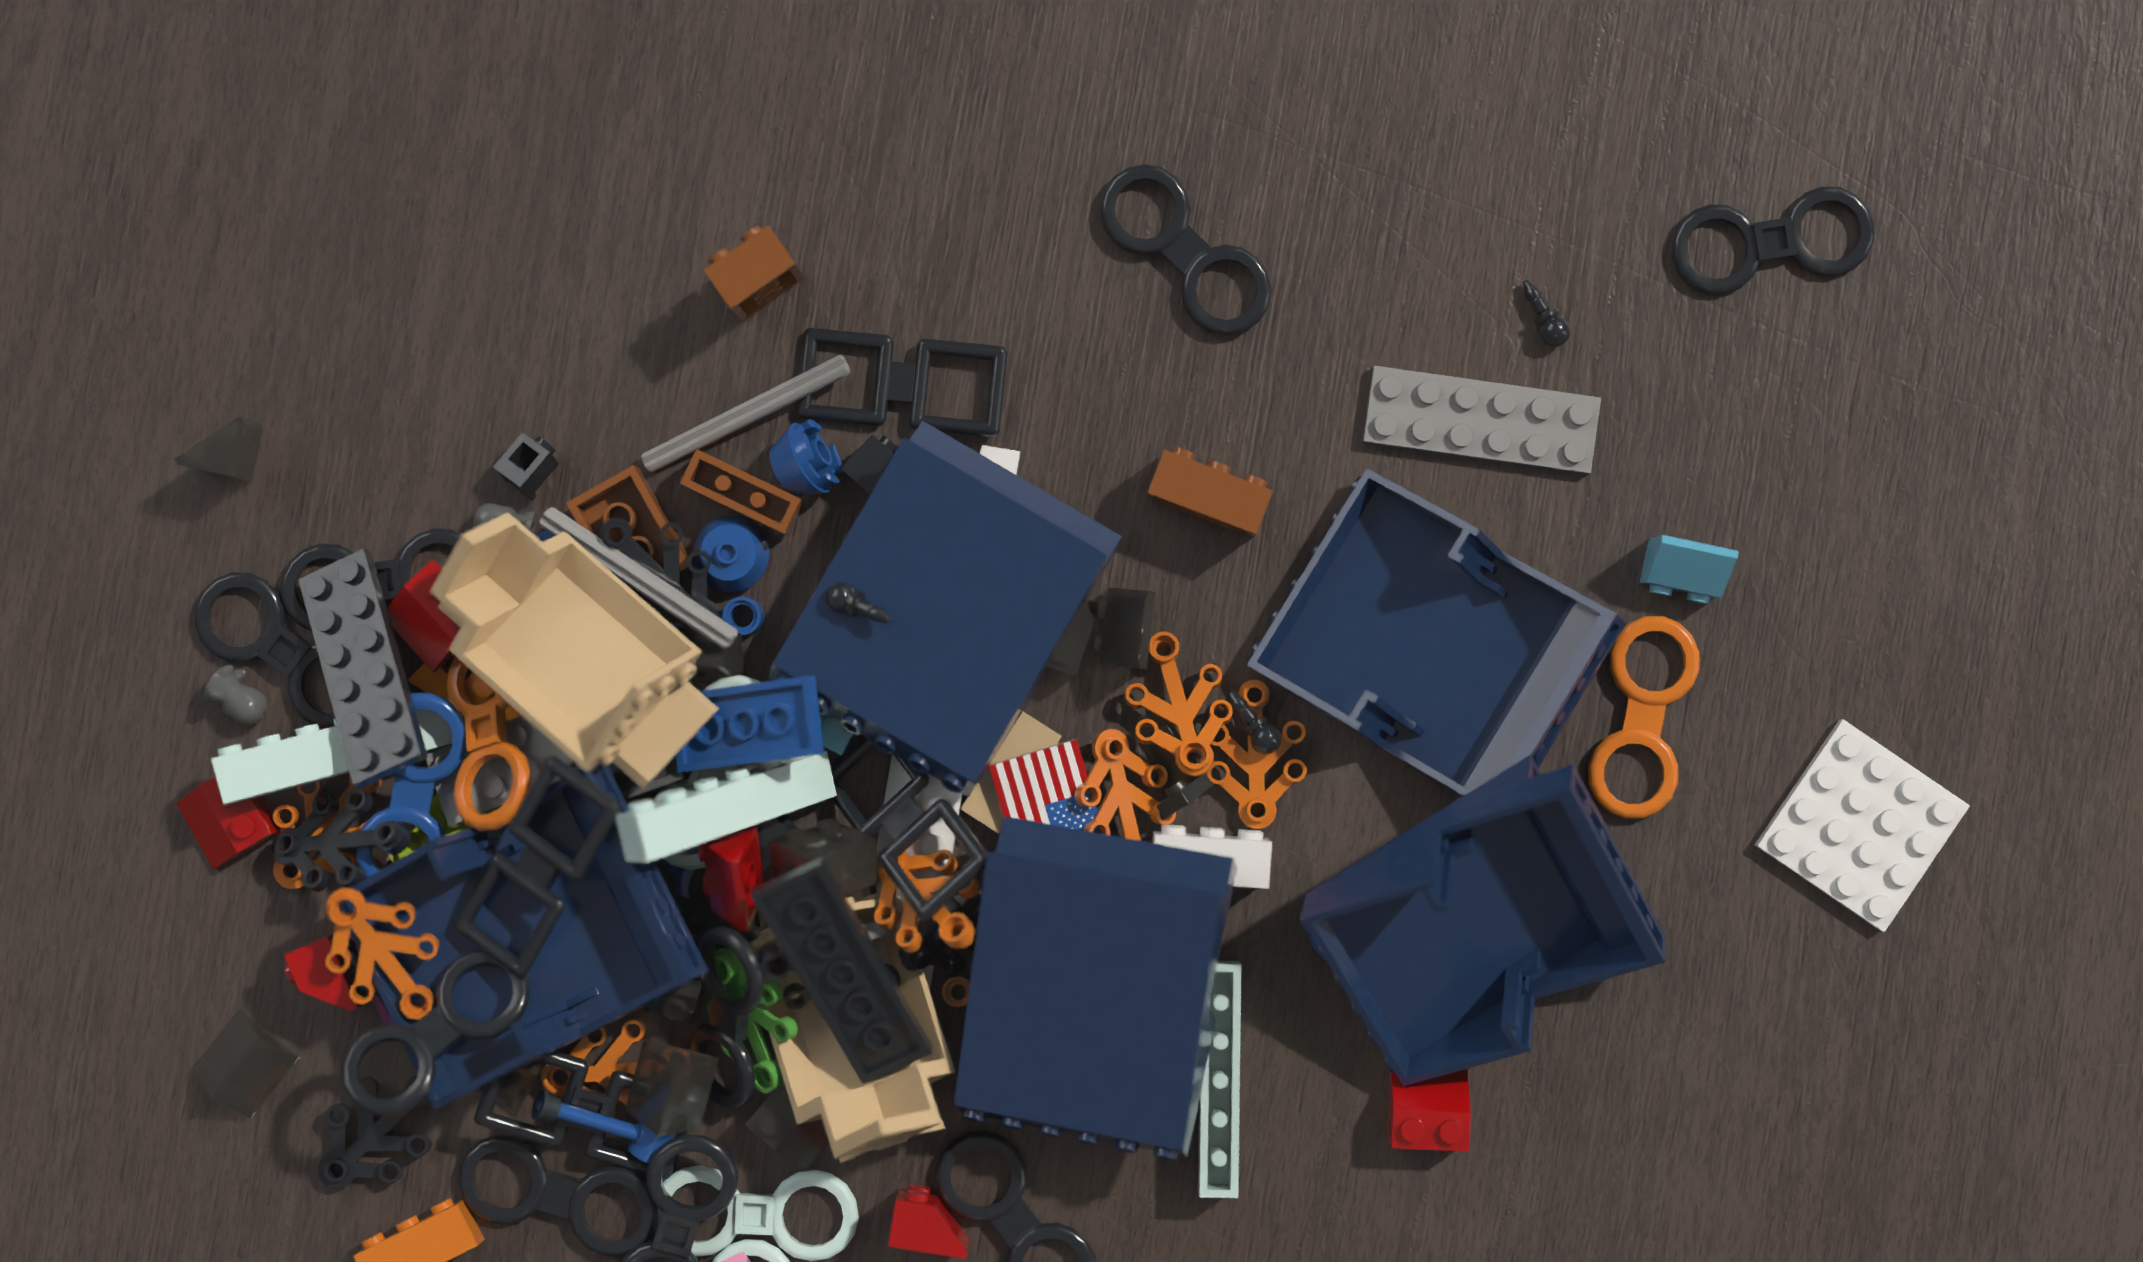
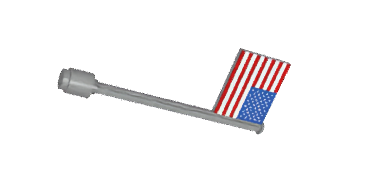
(1034, 789)

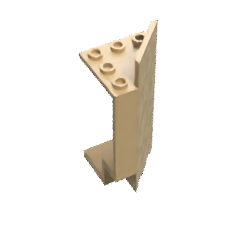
(572, 648)
(826, 1085)

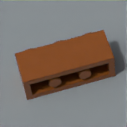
(742, 492)

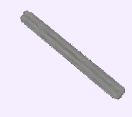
(745, 414)
(643, 580)

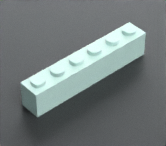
(300, 759)
(723, 806)
(1221, 1090)

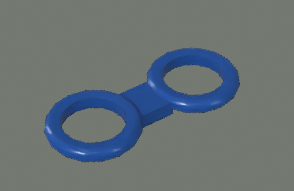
(415, 785)

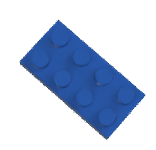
(757, 725)

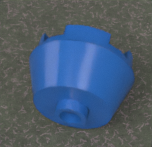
(804, 460)
(736, 552)

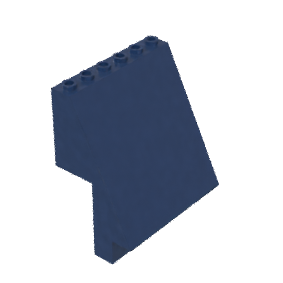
(977, 597)
(1433, 639)
(1480, 917)
(604, 959)
(1093, 987)

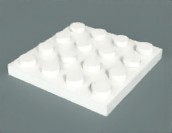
(1862, 825)

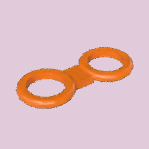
(1643, 717)
(484, 741)

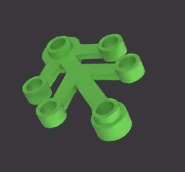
(767, 1071)

